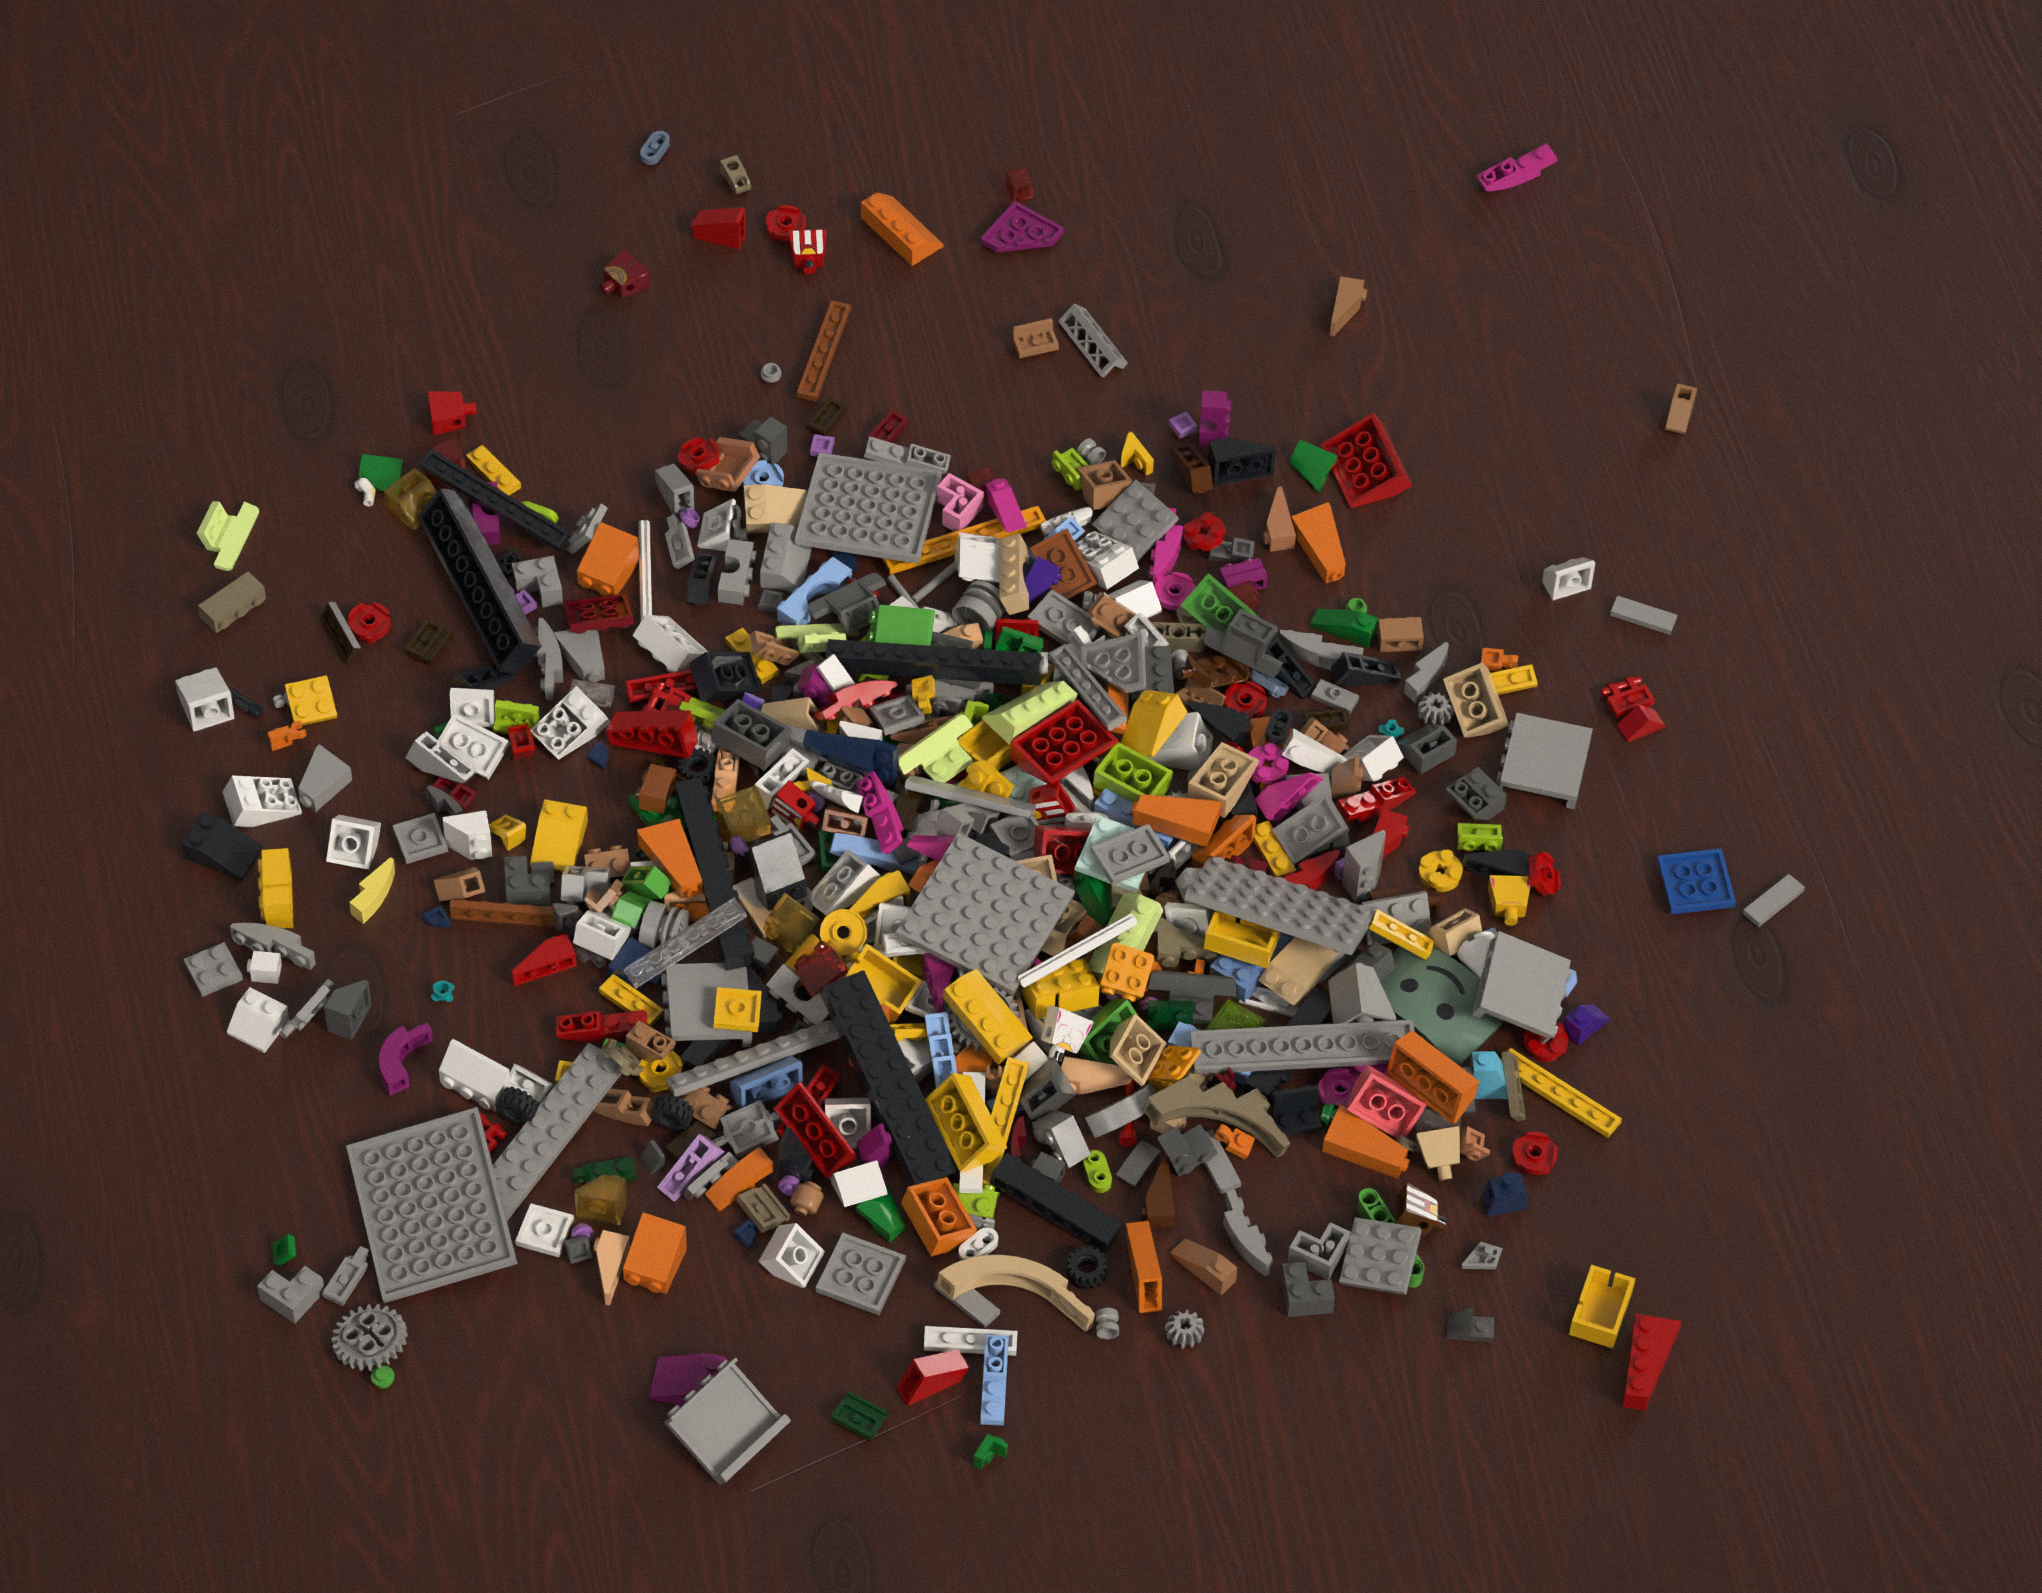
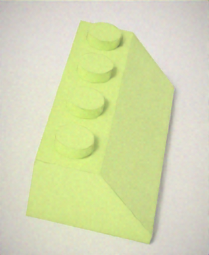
(1029, 709)
(1147, 914)

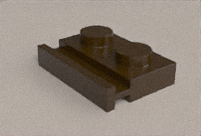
(428, 642)

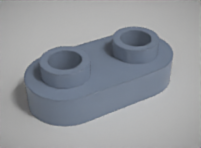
(652, 150)
(1275, 687)

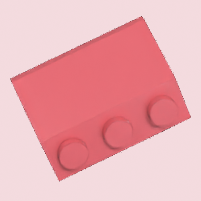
(1384, 1103)

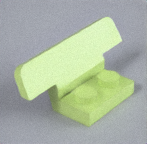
(226, 533)
(812, 637)
(939, 751)

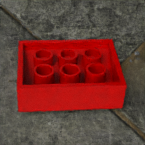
(1367, 463)
(1061, 743)

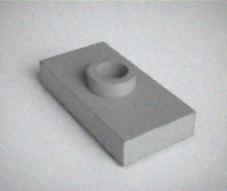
(1334, 696)

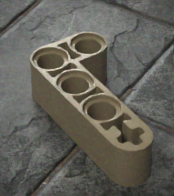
(1182, 635)

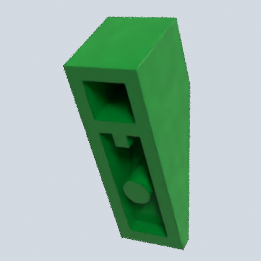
(1346, 624)
(1094, 896)

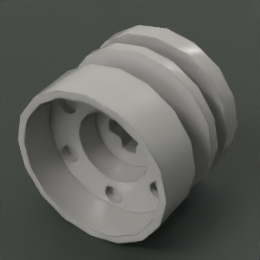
(979, 605)
(659, 926)

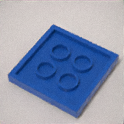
(1696, 881)

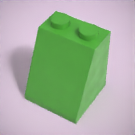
(901, 625)

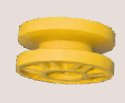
(856, 926)

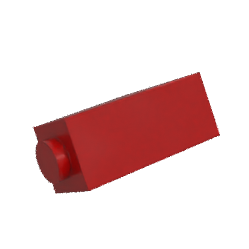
(720, 226)
(931, 1375)

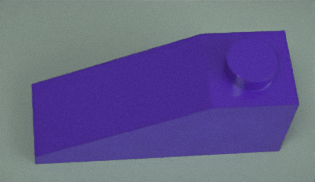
(1041, 578)

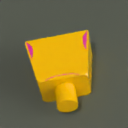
(1509, 897)

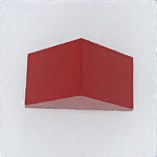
(1639, 723)
(521, 741)

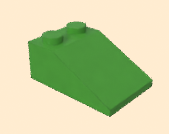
(1213, 604)

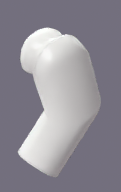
(364, 485)

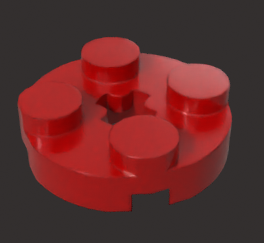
(777, 218)
(708, 456)
(1206, 523)
(369, 632)
(1249, 690)
(1543, 874)
(1546, 1052)
(1534, 1165)

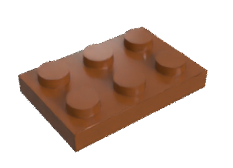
(1064, 553)

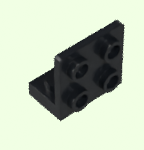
(1297, 1111)

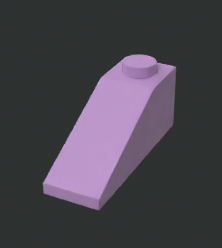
(690, 1166)

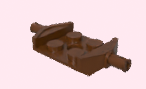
(1214, 671)

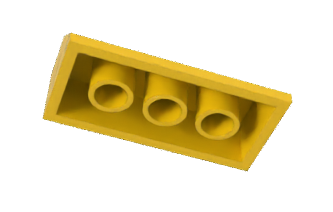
(986, 1016)
(965, 1122)

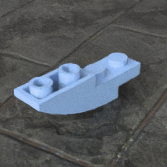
(994, 1380)

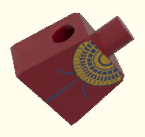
(624, 276)

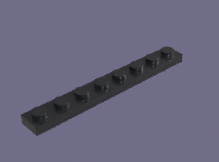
(494, 499)

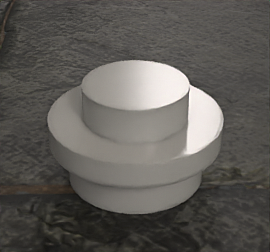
(771, 373)

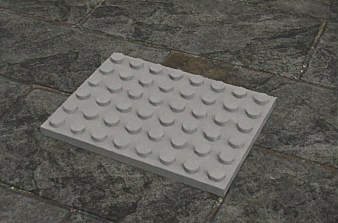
(431, 1205)

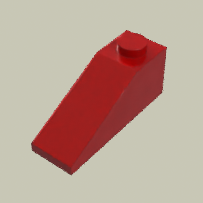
(1395, 827)
(549, 958)

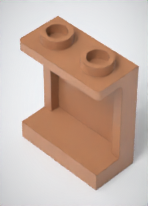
(735, 463)

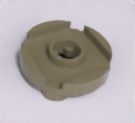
(624, 1057)

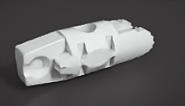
(1081, 516)

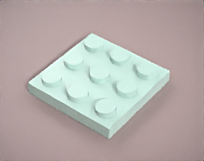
(1104, 830)

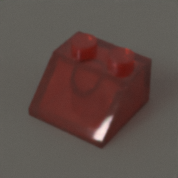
(820, 967)

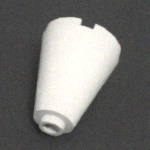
(1474, 953)

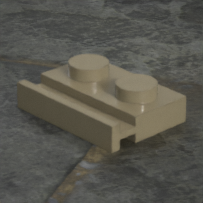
(763, 1208)

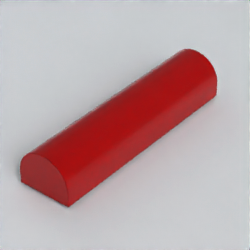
(640, 689)
(819, 1088)

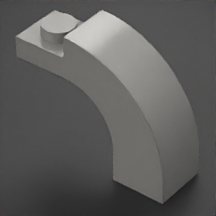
(1120, 1112)

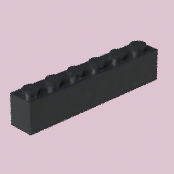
(1313, 1011)
(1055, 1203)

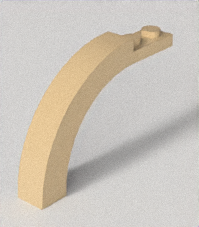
(1016, 1272)

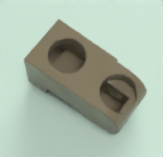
(735, 175)

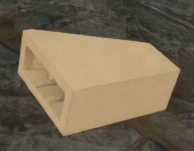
(795, 713)

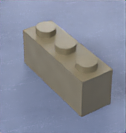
(232, 602)

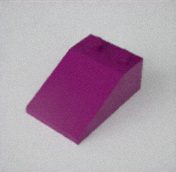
(680, 1375)

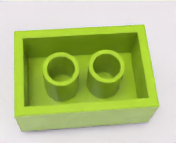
(1131, 774)

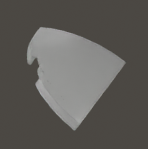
(946, 706)

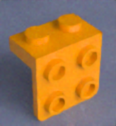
(1126, 972)
(1172, 1066)

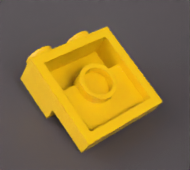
(986, 779)

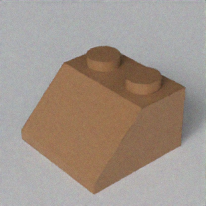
(1103, 483)

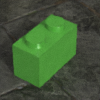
(646, 881)
(630, 909)

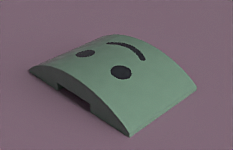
(1440, 1002)

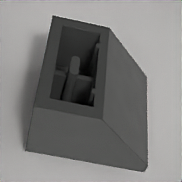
(1428, 747)
(1478, 795)
(1046, 1090)

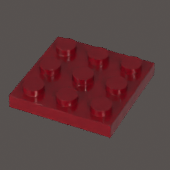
(598, 613)

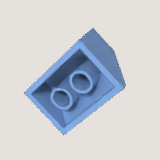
(767, 1082)

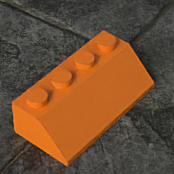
(899, 228)
(1431, 1076)

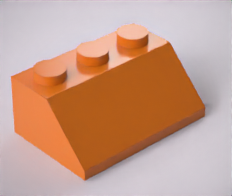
(1231, 839)
(938, 1215)

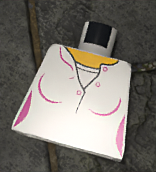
(1064, 1031)

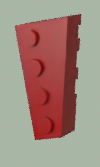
(654, 731)
(1649, 1351)

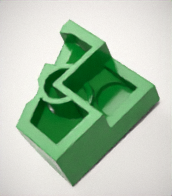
(1312, 463)
(380, 470)
(1018, 641)
(883, 1215)

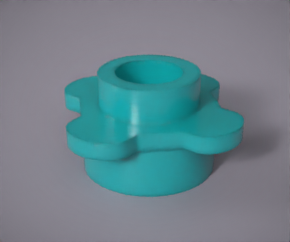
(1392, 724)
(442, 986)

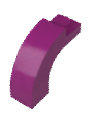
(393, 1052)

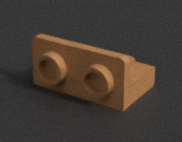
(1110, 615)

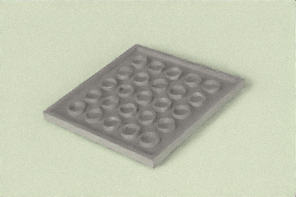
(868, 508)
(985, 913)

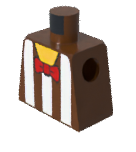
(1417, 1210)

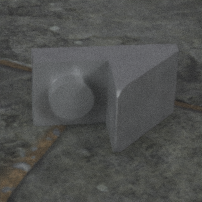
(793, 675)
(1469, 1327)

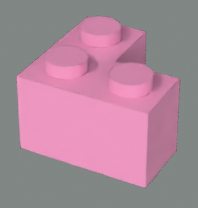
(960, 501)

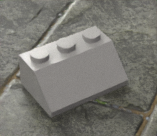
(784, 562)
(1363, 866)

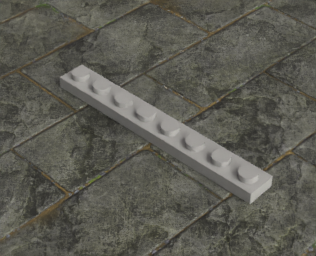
(752, 1058)

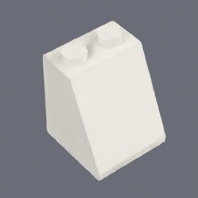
(205, 699)
(1191, 749)

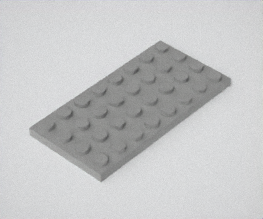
(1280, 905)

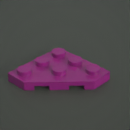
(1021, 229)

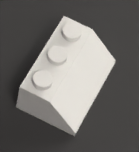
(668, 642)
(473, 1075)

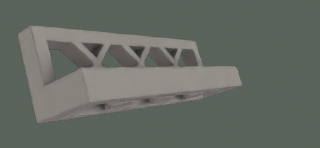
(1098, 337)

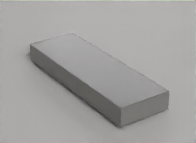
(1643, 615)
(1773, 900)
(1221, 1168)
(975, 1306)

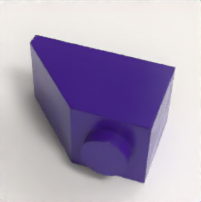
(1584, 1022)

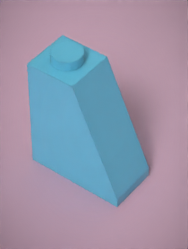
(1490, 1073)

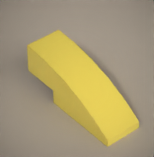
(373, 891)

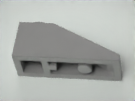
(437, 759)

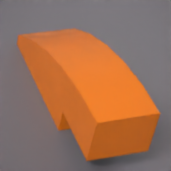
(740, 1179)

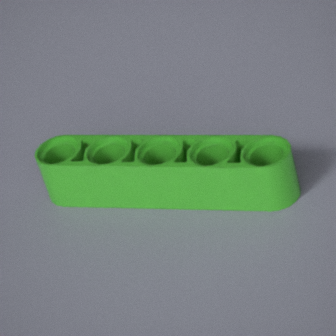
(1379, 1210)

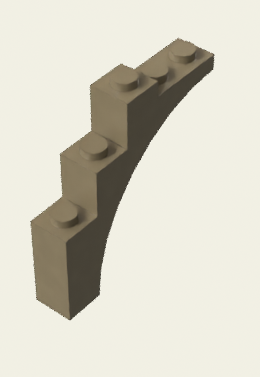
(1169, 940)
(1218, 1103)

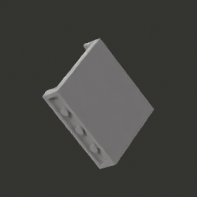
(1545, 757)
(1522, 985)
(692, 1001)
(725, 1422)

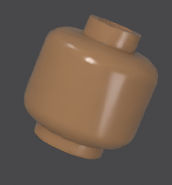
(806, 1198)

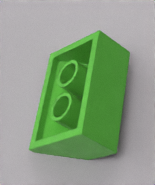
(1097, 1042)

